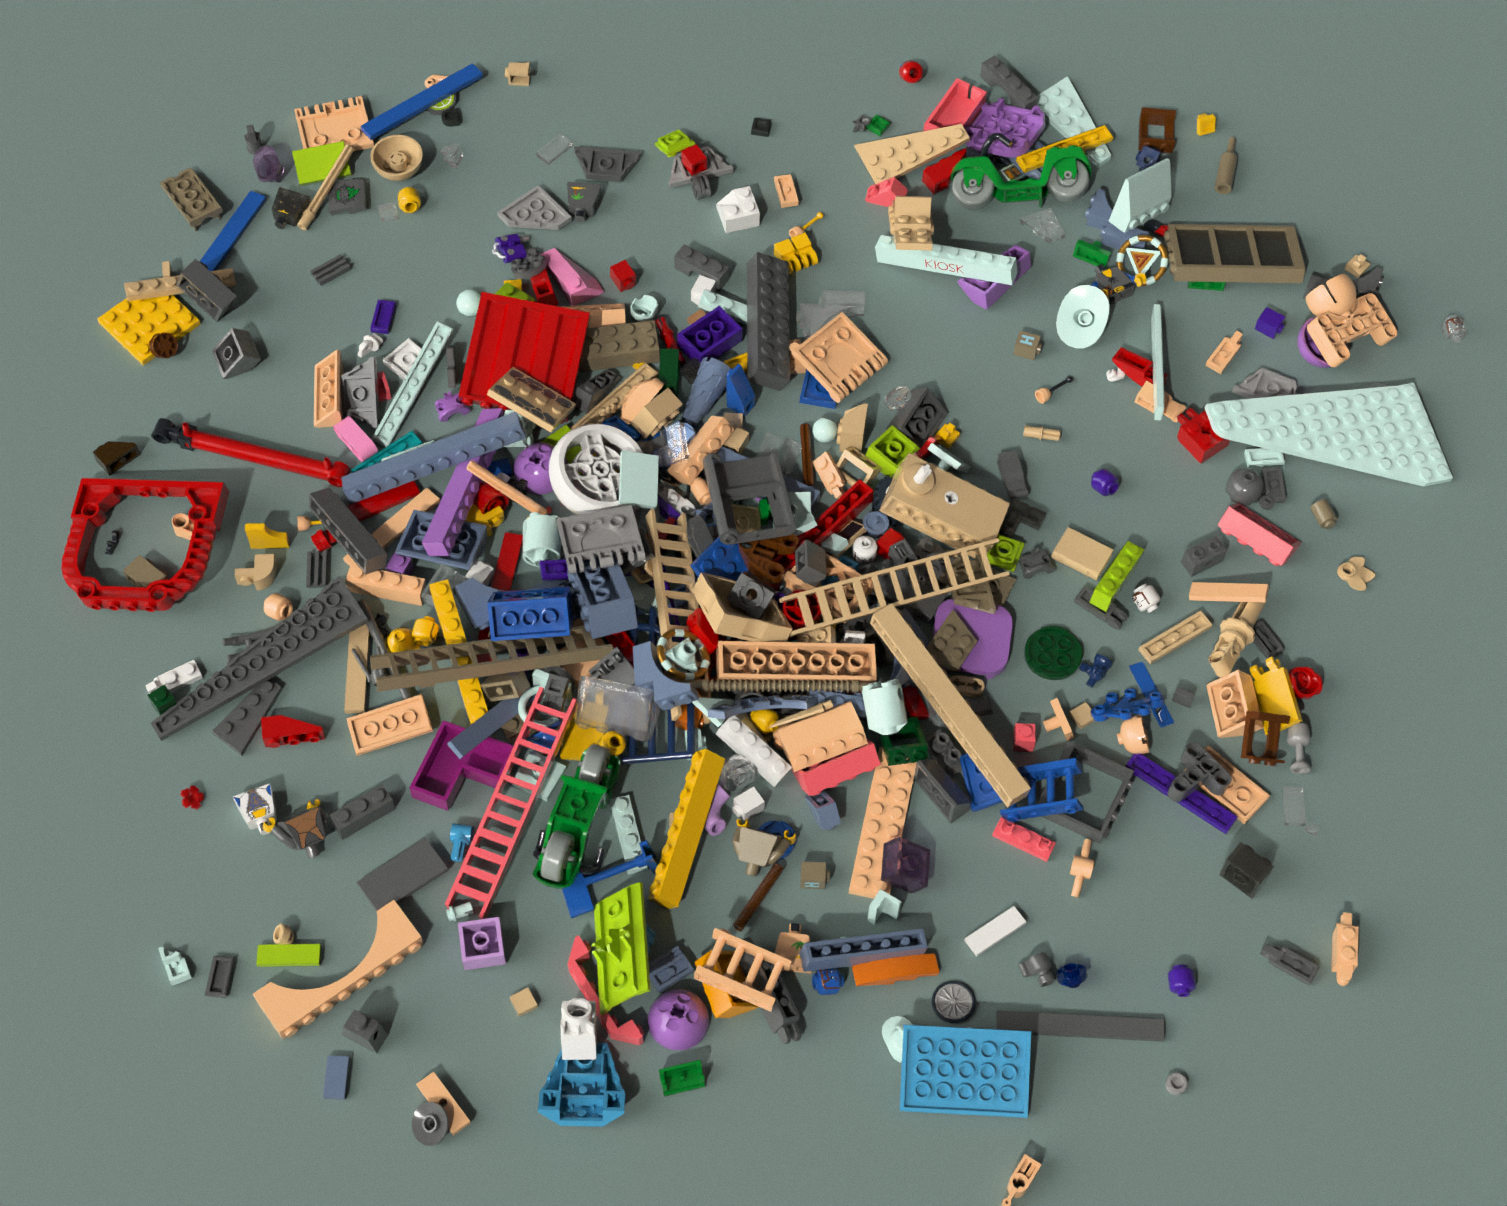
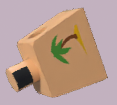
(791, 944)

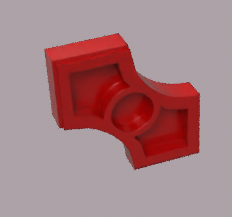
(923, 452)

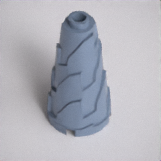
(705, 390)

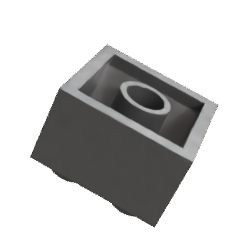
(236, 353)

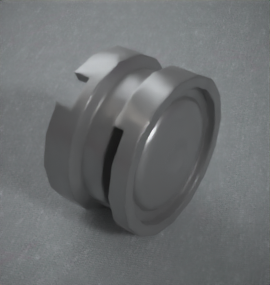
(700, 186)

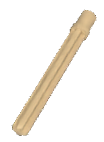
(309, 213)

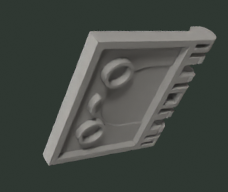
(600, 537)

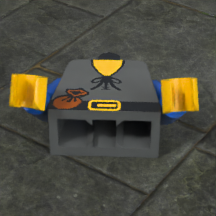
(1116, 283)

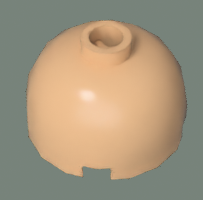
(1134, 735)

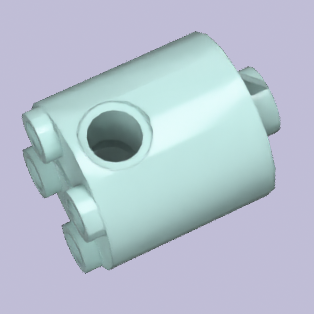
(541, 539)
(885, 706)

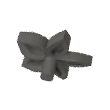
(860, 123)

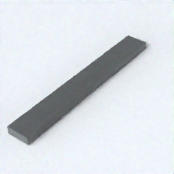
(1082, 1025)

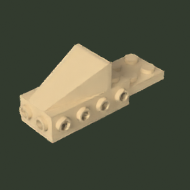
(911, 222)

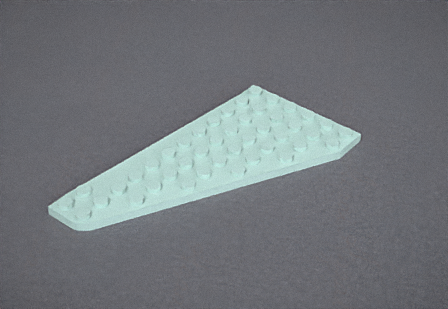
(1357, 429)

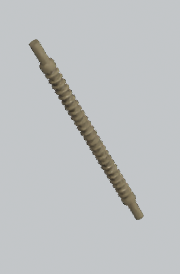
(704, 685)

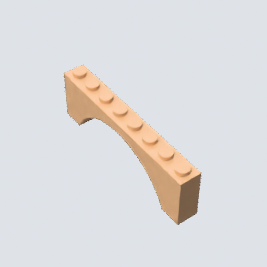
(293, 1008)

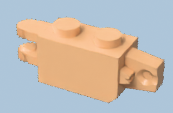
(1344, 949)

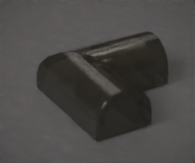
(1018, 513)

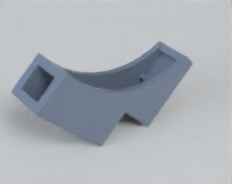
(1099, 217)
(650, 676)

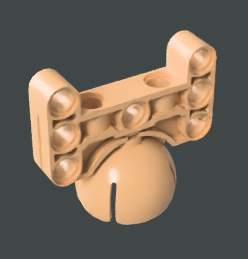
(1352, 315)

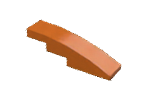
(895, 969)

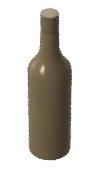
(1226, 169)

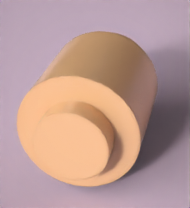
(701, 491)

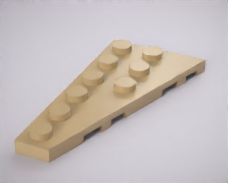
(908, 152)

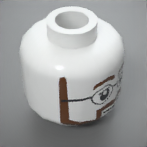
(864, 549)
(1146, 598)

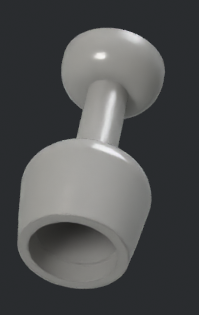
(1299, 737)

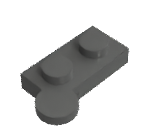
(1273, 488)

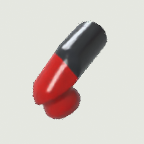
(1155, 227)

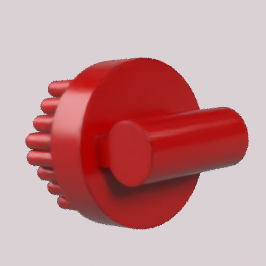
(323, 540)

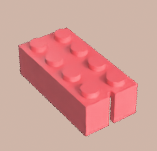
(957, 107)

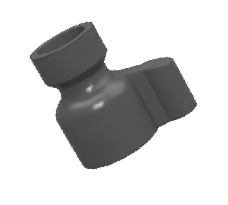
(1038, 965)

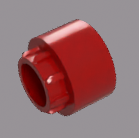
(490, 498)

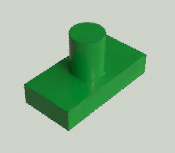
(1091, 253)

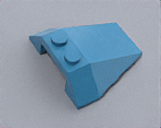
(583, 1091)

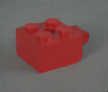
(1199, 436)

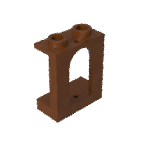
(1159, 117)
(1270, 754)

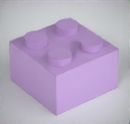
(481, 943)

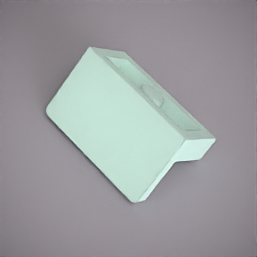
(883, 903)

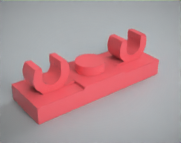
(1024, 839)

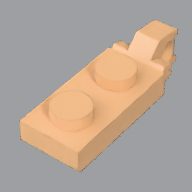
(1224, 353)
(829, 474)

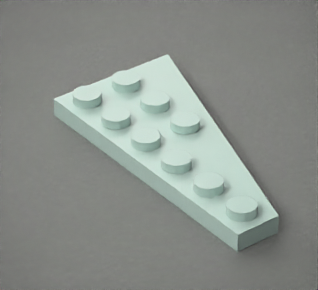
(1069, 116)

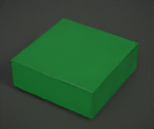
(878, 125)

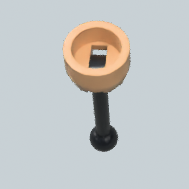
(1044, 394)

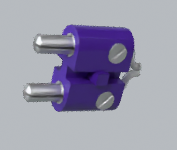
(510, 247)

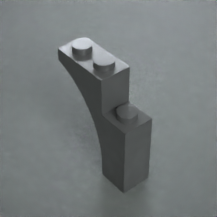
(1363, 285)

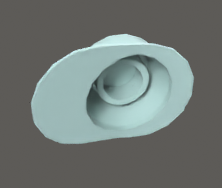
(893, 1034)

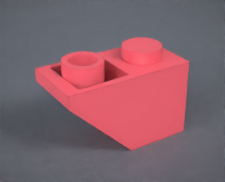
(885, 192)

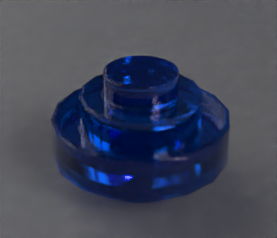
(1071, 975)

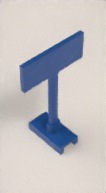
(578, 895)

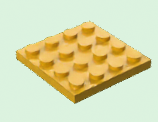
(138, 320)

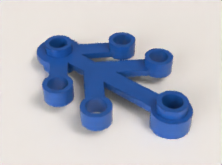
(1125, 707)

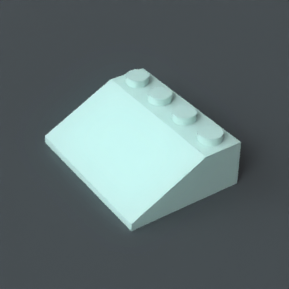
(1143, 197)

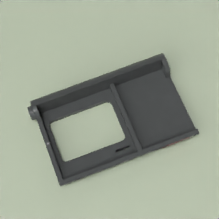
(748, 480)

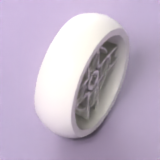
(598, 471)

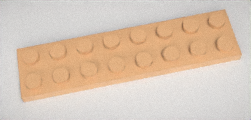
(882, 823)

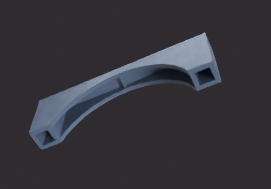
(475, 595)

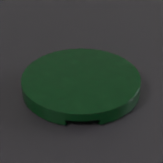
(1053, 653)

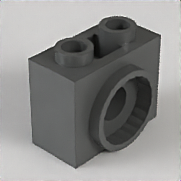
(741, 598)

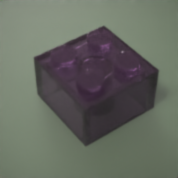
(905, 865)

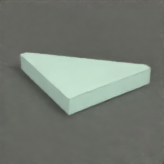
(705, 704)

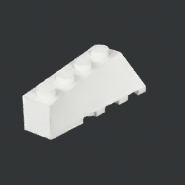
(747, 741)

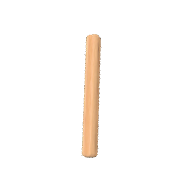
(505, 488)

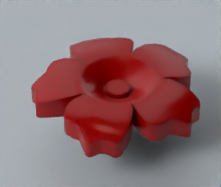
(192, 797)

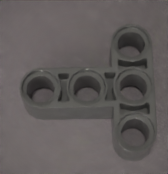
(1196, 770)

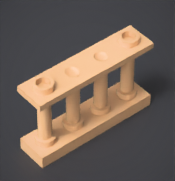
(745, 989)

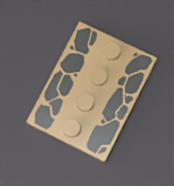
(531, 399)

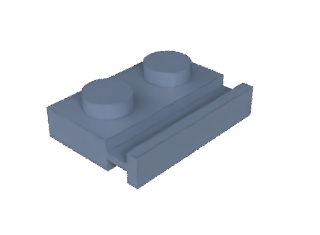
(669, 969)

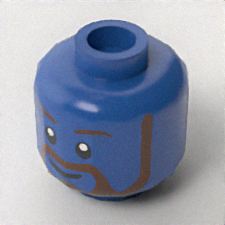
(827, 981)

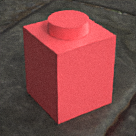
(1024, 737)

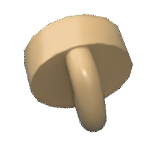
(283, 934)

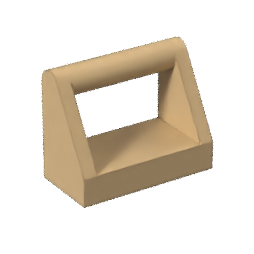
(862, 462)

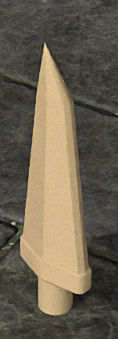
(819, 708)

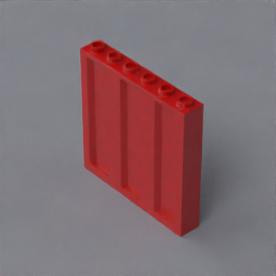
(523, 335)

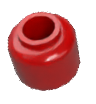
(911, 71)

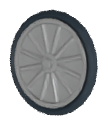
(953, 1002)

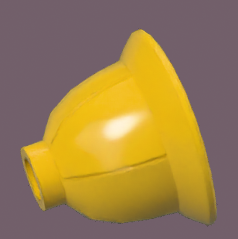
(401, 640)

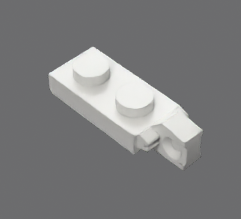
(176, 678)

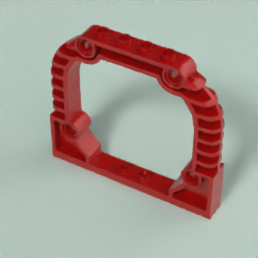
(99, 495)

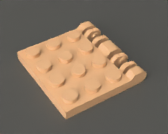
(334, 125)
(838, 355)

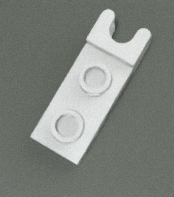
(676, 501)

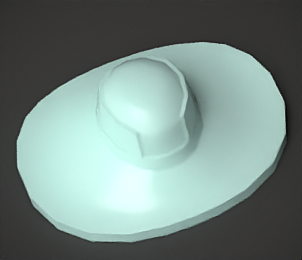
(1083, 316)

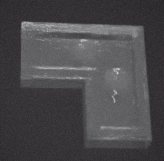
(677, 446)

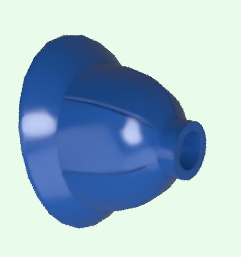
(545, 739)

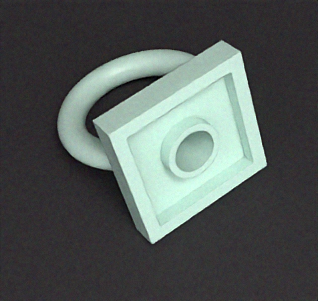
(539, 680)

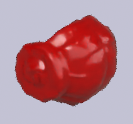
(1305, 682)

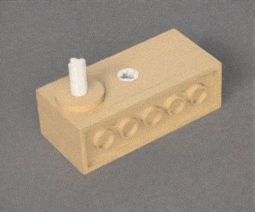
(943, 505)

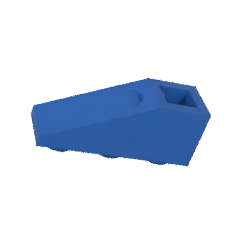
(739, 391)

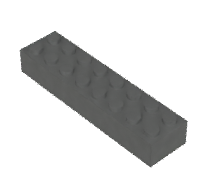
(768, 321)

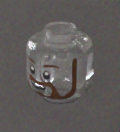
(1454, 329)

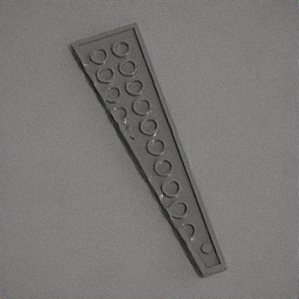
(304, 633)

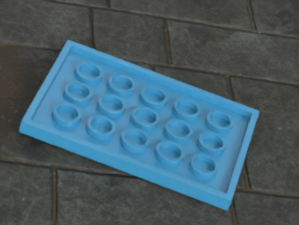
(965, 1071)

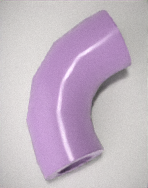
(714, 823)

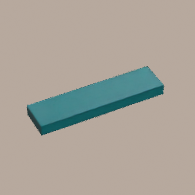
(406, 442)

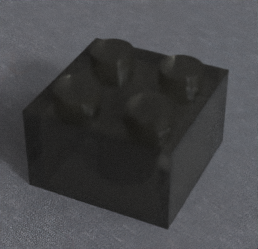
(1246, 870)

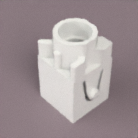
(578, 1029)

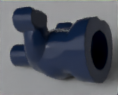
(1098, 669)

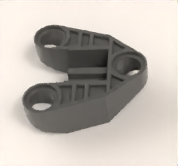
(698, 537)

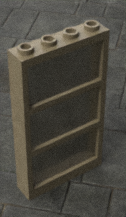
(1234, 253)

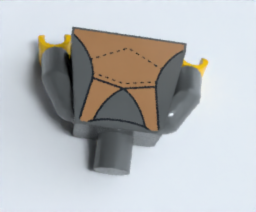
(301, 829)

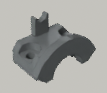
(1036, 563)

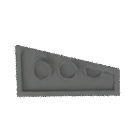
(242, 722)

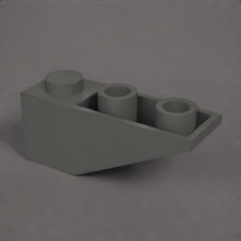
(595, 390)

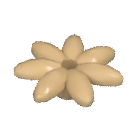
(607, 412)

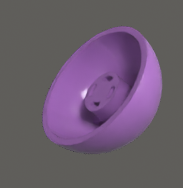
(1308, 348)
(533, 466)
(681, 1029)

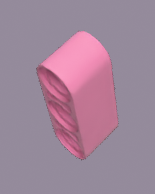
(355, 439)

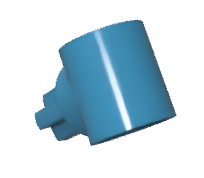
(460, 836)

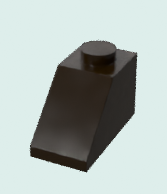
(115, 455)

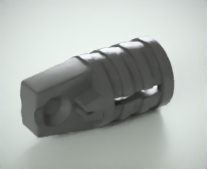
(252, 139)

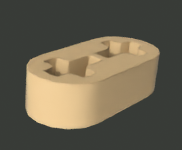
(966, 684)

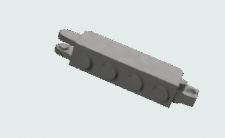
(784, 1014)

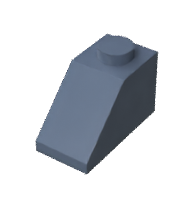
(823, 810)

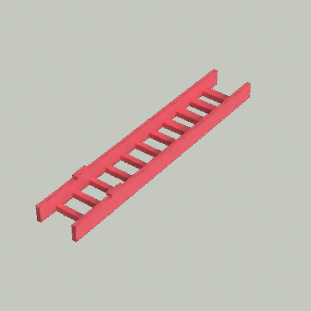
(511, 843)

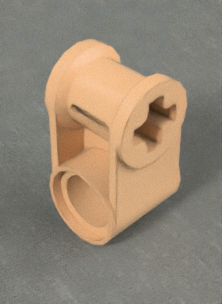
(182, 531)

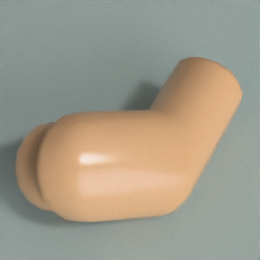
(433, 79)

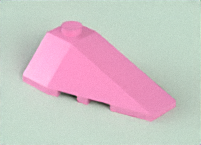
(572, 279)

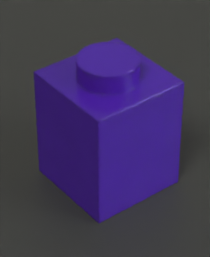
(1270, 323)

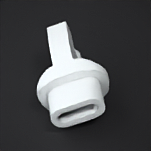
(370, 343)

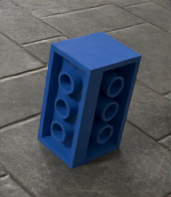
(530, 613)

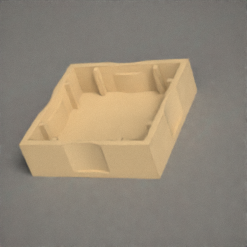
(712, 595)

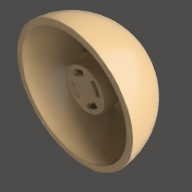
(396, 157)

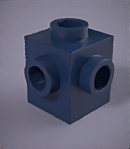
(1142, 156)

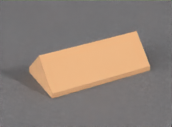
(328, 391)

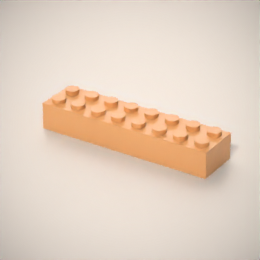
(795, 661)

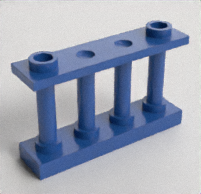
(1047, 771)

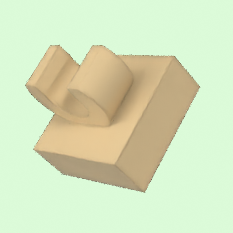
(1357, 265)

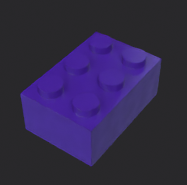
(710, 335)

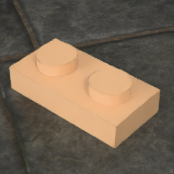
(786, 191)

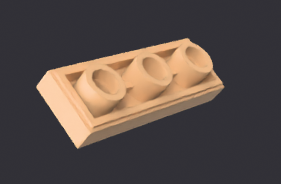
(435, 1091)

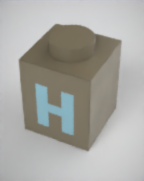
(1027, 345)
(814, 875)

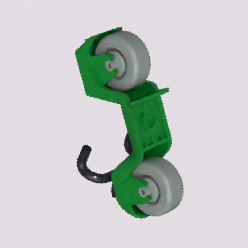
(976, 179)
(564, 843)

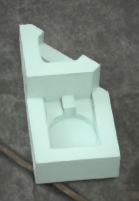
(175, 966)

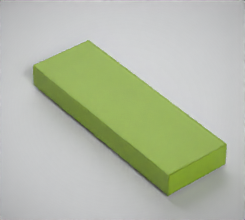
(288, 955)

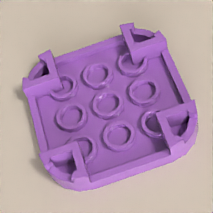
(1016, 123)
(989, 630)

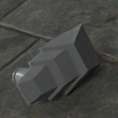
(944, 751)

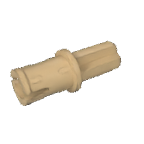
(1041, 433)

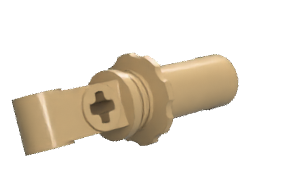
(1234, 636)

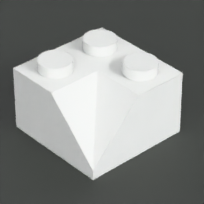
(738, 210)

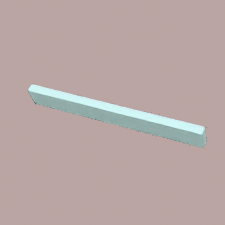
(1157, 359)
(412, 384)

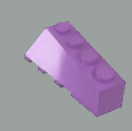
(987, 293)

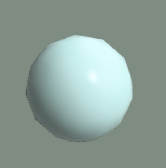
(824, 430)

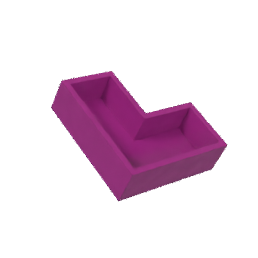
(444, 772)

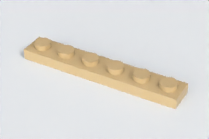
(167, 285)

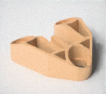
(638, 397)

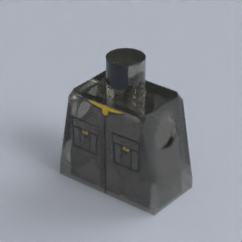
(289, 207)

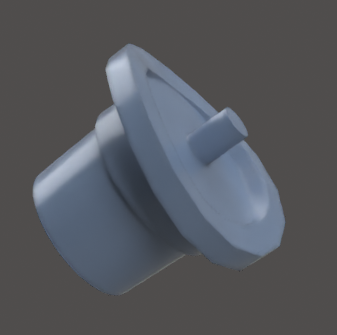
(875, 523)

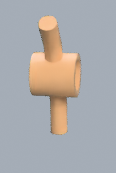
(1081, 867)

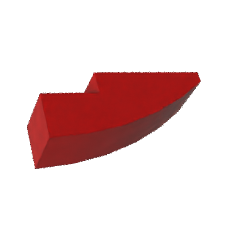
(1135, 366)

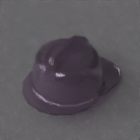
(268, 165)

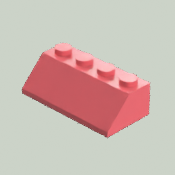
(1259, 534)
(837, 769)

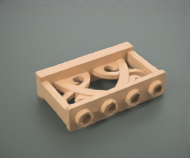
(833, 568)

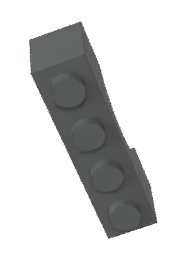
(996, 72)

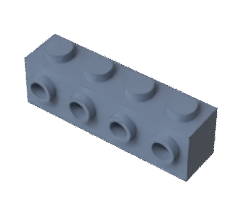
(839, 698)

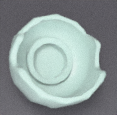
(468, 302)
(644, 308)

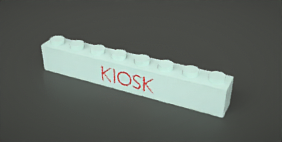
(950, 261)

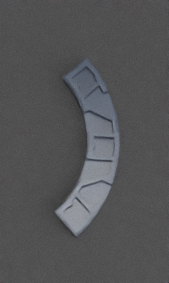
(759, 703)

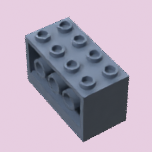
(603, 599)

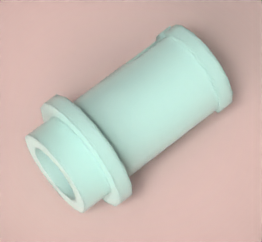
(459, 911)

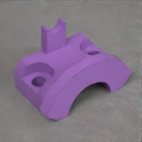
(450, 405)

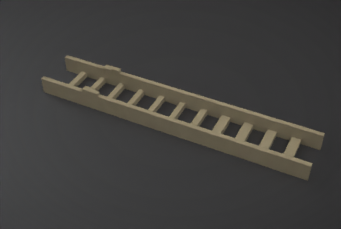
(514, 664)

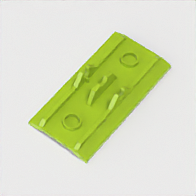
(621, 947)

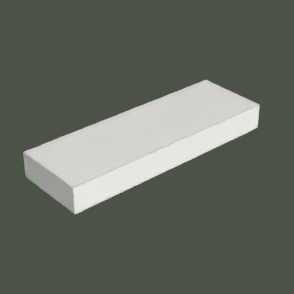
(995, 931)

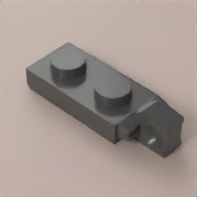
(1290, 963)

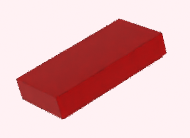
(914, 703)

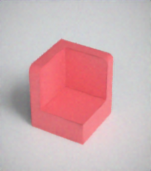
(383, 388)

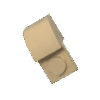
(261, 575)

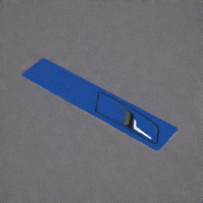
(1147, 686)

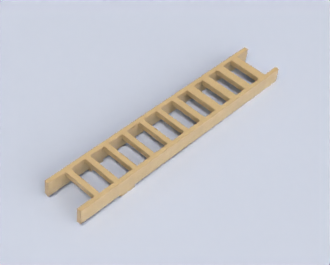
(661, 594)
(861, 599)

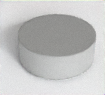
(1176, 1084)

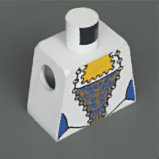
(257, 807)

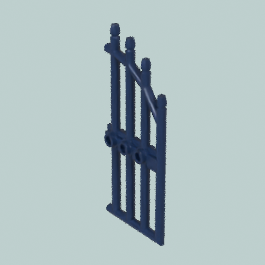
(654, 630)

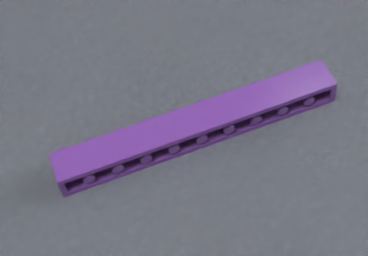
(457, 499)

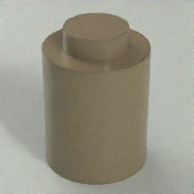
(1324, 514)

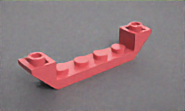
(627, 1032)

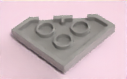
(535, 211)

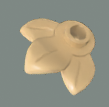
(1357, 575)

